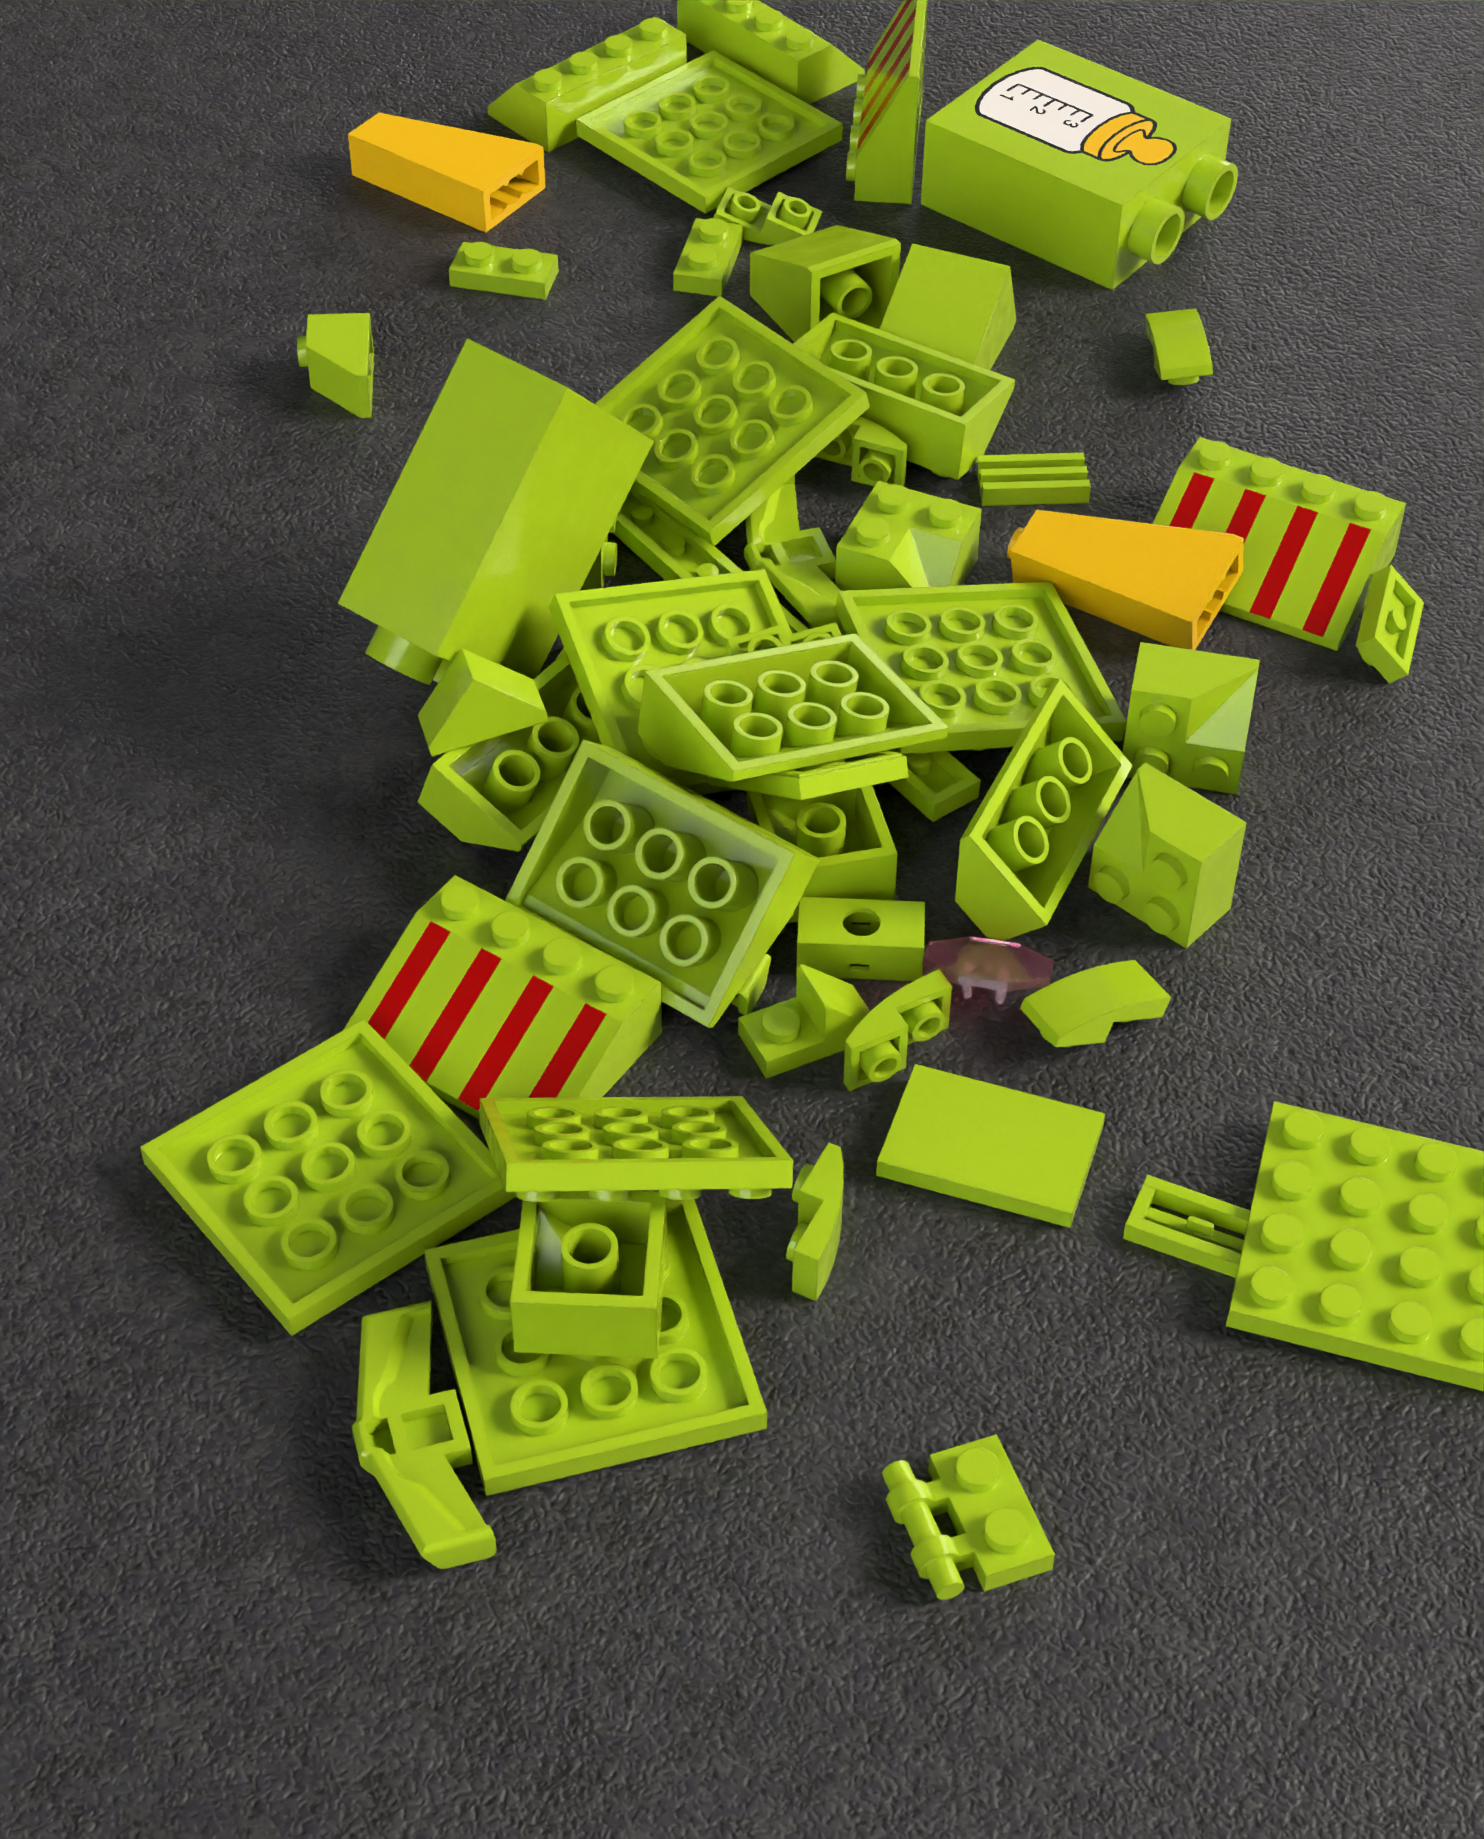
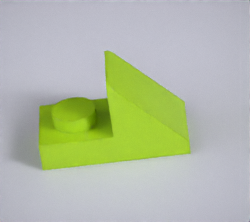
(803, 1026)

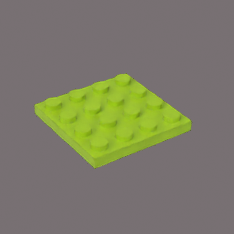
(709, 130)
(729, 417)
(651, 626)
(980, 656)
(632, 1145)
(327, 1175)
(1366, 1246)
(581, 1413)

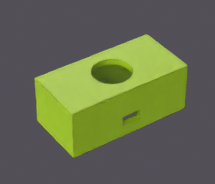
(888, 945)

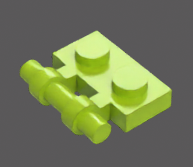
(987, 1508)

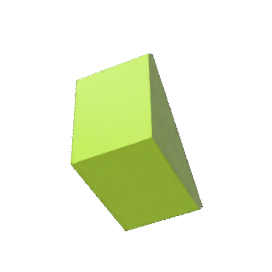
(478, 703)

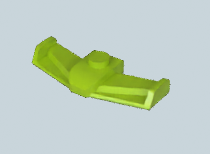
(794, 560)
(416, 1438)

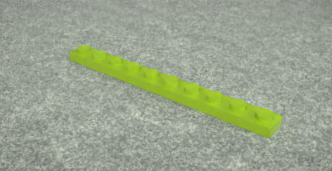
(935, 779)

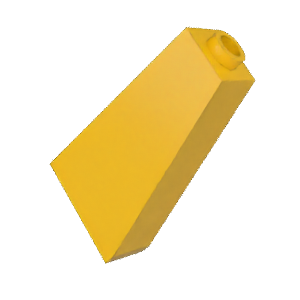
(448, 168)
(1130, 572)

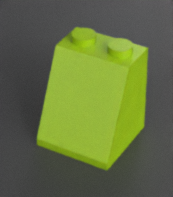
(824, 274)
(953, 305)

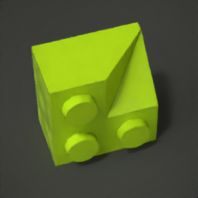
(907, 541)
(1190, 715)
(843, 832)
(1168, 856)
(590, 1276)

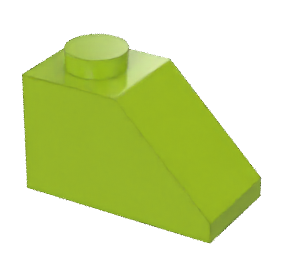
(340, 359)

